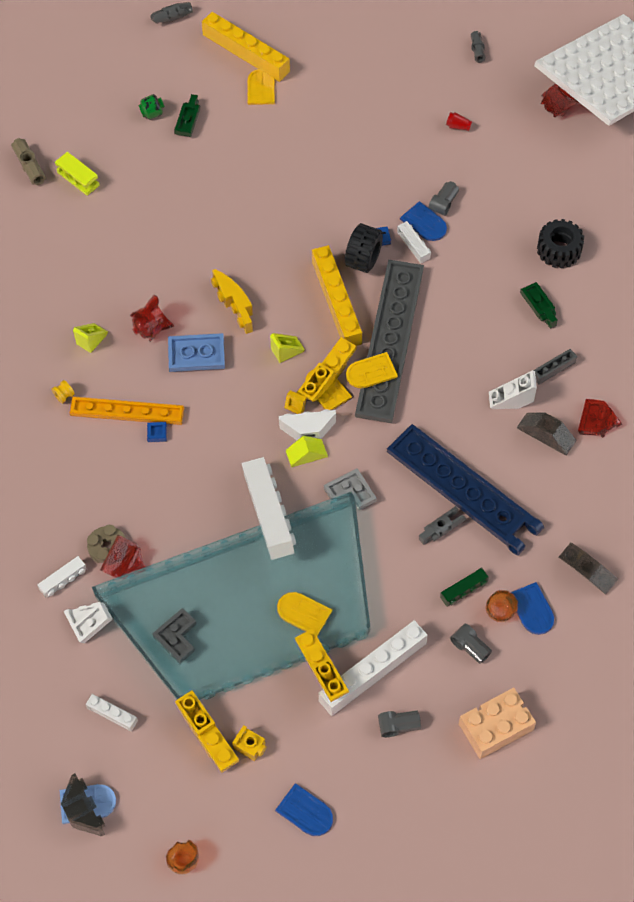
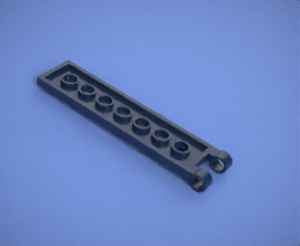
(463, 487)

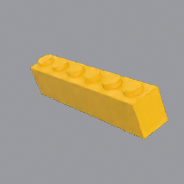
(245, 46)
(336, 295)

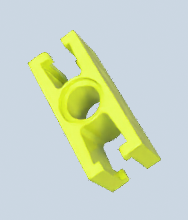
(77, 173)

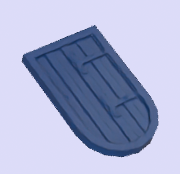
(425, 222)
(534, 609)
(306, 811)

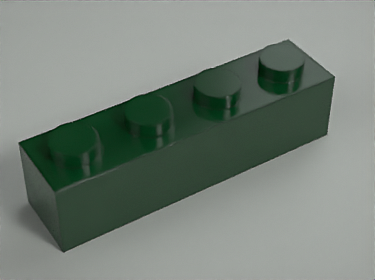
(463, 587)

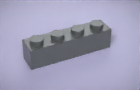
(555, 366)

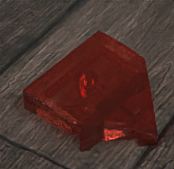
(597, 418)
(122, 558)

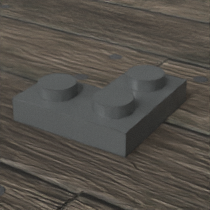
(171, 635)

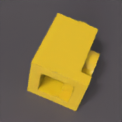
(250, 751)

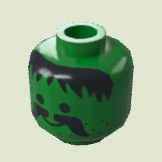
(151, 106)

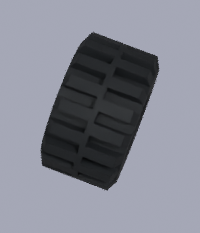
(562, 232)
(363, 248)

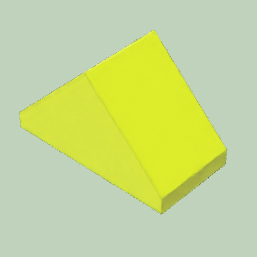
(89, 336)
(285, 346)
(306, 450)

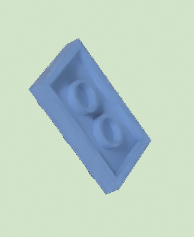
(196, 352)

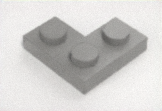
(352, 482)

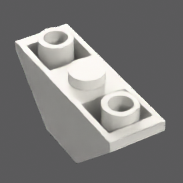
(514, 393)
(308, 423)

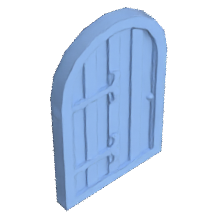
(103, 798)

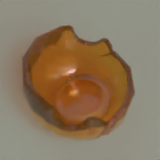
(501, 606)
(182, 857)

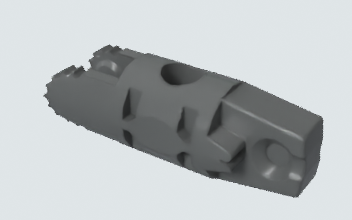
(172, 12)
(434, 532)

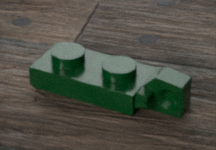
(188, 117)
(540, 304)

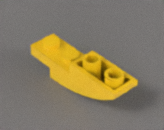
(233, 297)
(328, 371)
(321, 665)
(206, 731)

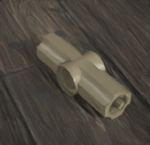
(28, 161)

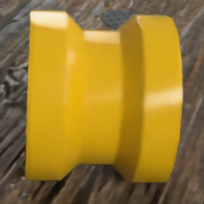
(63, 391)

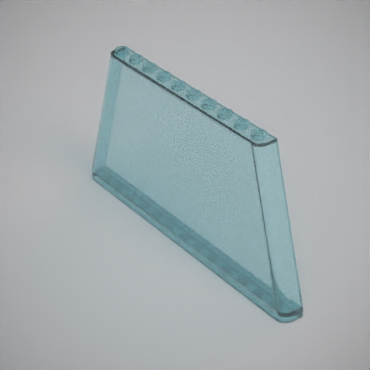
(235, 596)

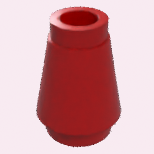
(459, 122)

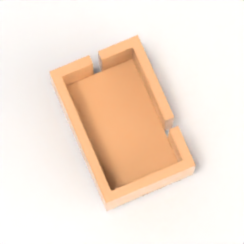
(497, 723)

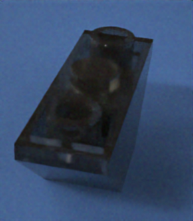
(548, 431)
(588, 568)
(80, 808)

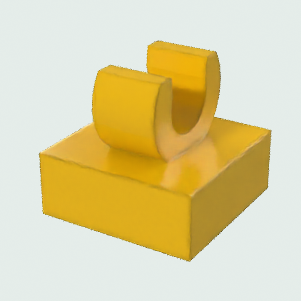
(295, 402)

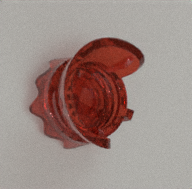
(557, 100)
(150, 320)

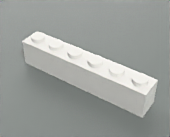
(267, 507)
(377, 665)

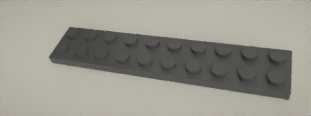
(391, 335)

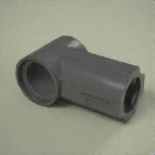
(442, 201)
(466, 639)
(393, 724)

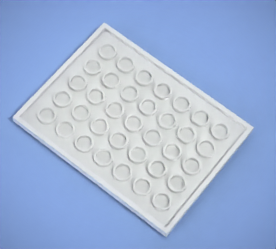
(597, 69)

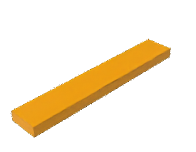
(126, 410)

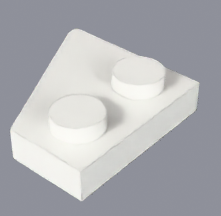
(88, 620)

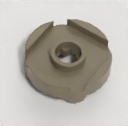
(98, 537)

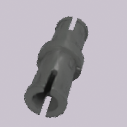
(477, 46)

